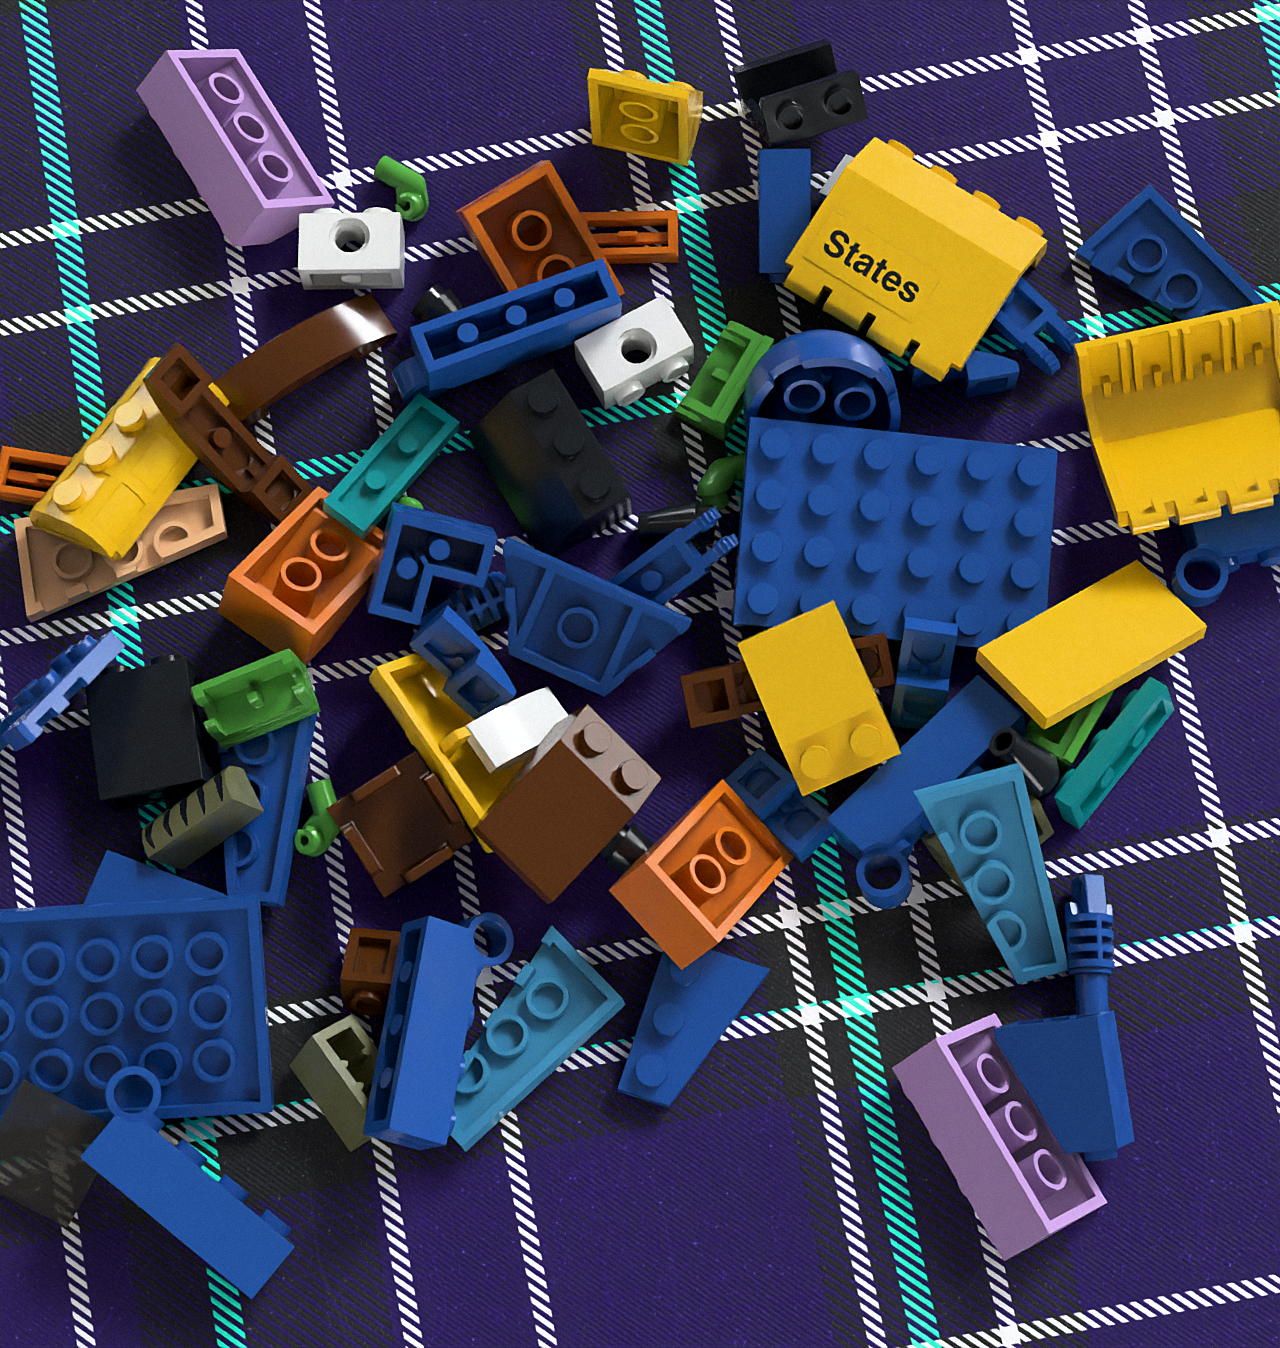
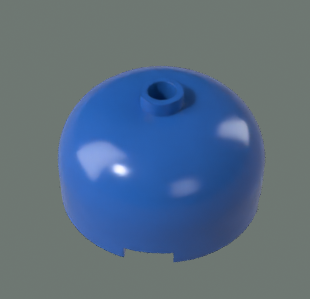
(824, 381)

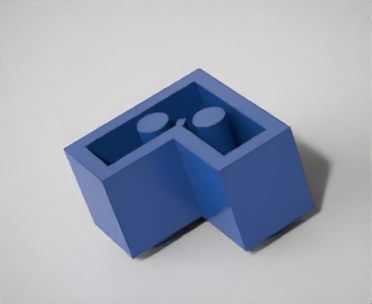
(421, 546)

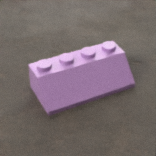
(232, 144)
(996, 1139)

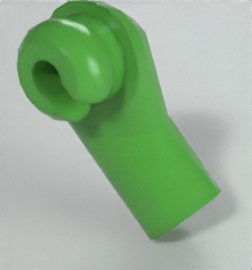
(409, 188)
(718, 480)
(320, 828)

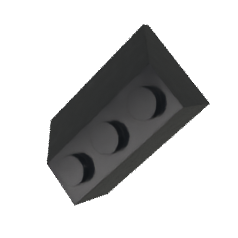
(550, 466)

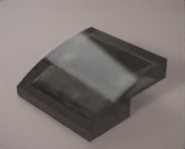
(43, 1151)

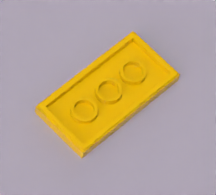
(1090, 644)

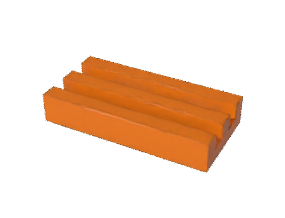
(625, 255)
(31, 458)

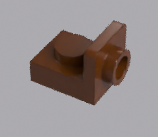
(368, 970)

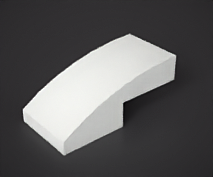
(514, 729)

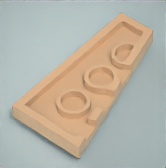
(64, 573)

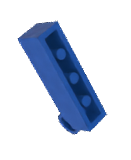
(507, 330)
(1224, 545)
(884, 815)
(428, 1026)
(183, 1196)

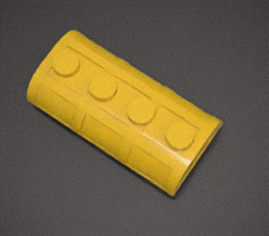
(118, 476)
(439, 734)

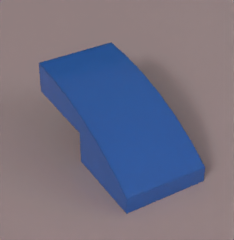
(981, 374)
(471, 669)
(922, 671)
(778, 803)

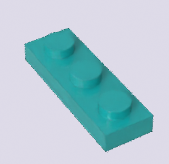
(391, 465)
(1113, 752)

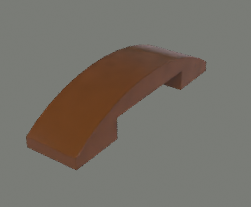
(303, 354)
(221, 440)
(729, 692)

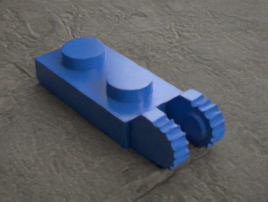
(1025, 317)
(674, 562)

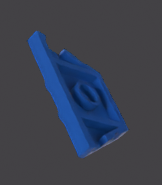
(580, 621)

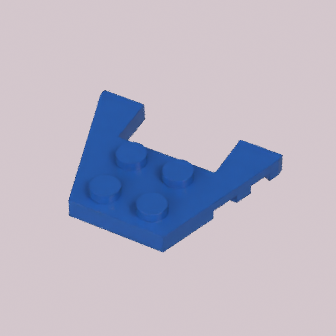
(50, 694)

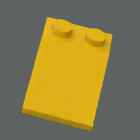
(644, 115)
(818, 698)

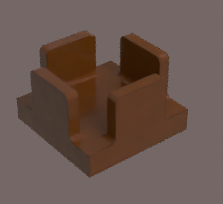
(400, 824)

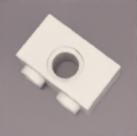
(373, 266)
(648, 328)

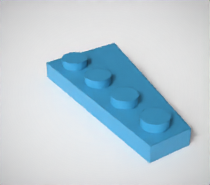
(998, 857)
(537, 1027)

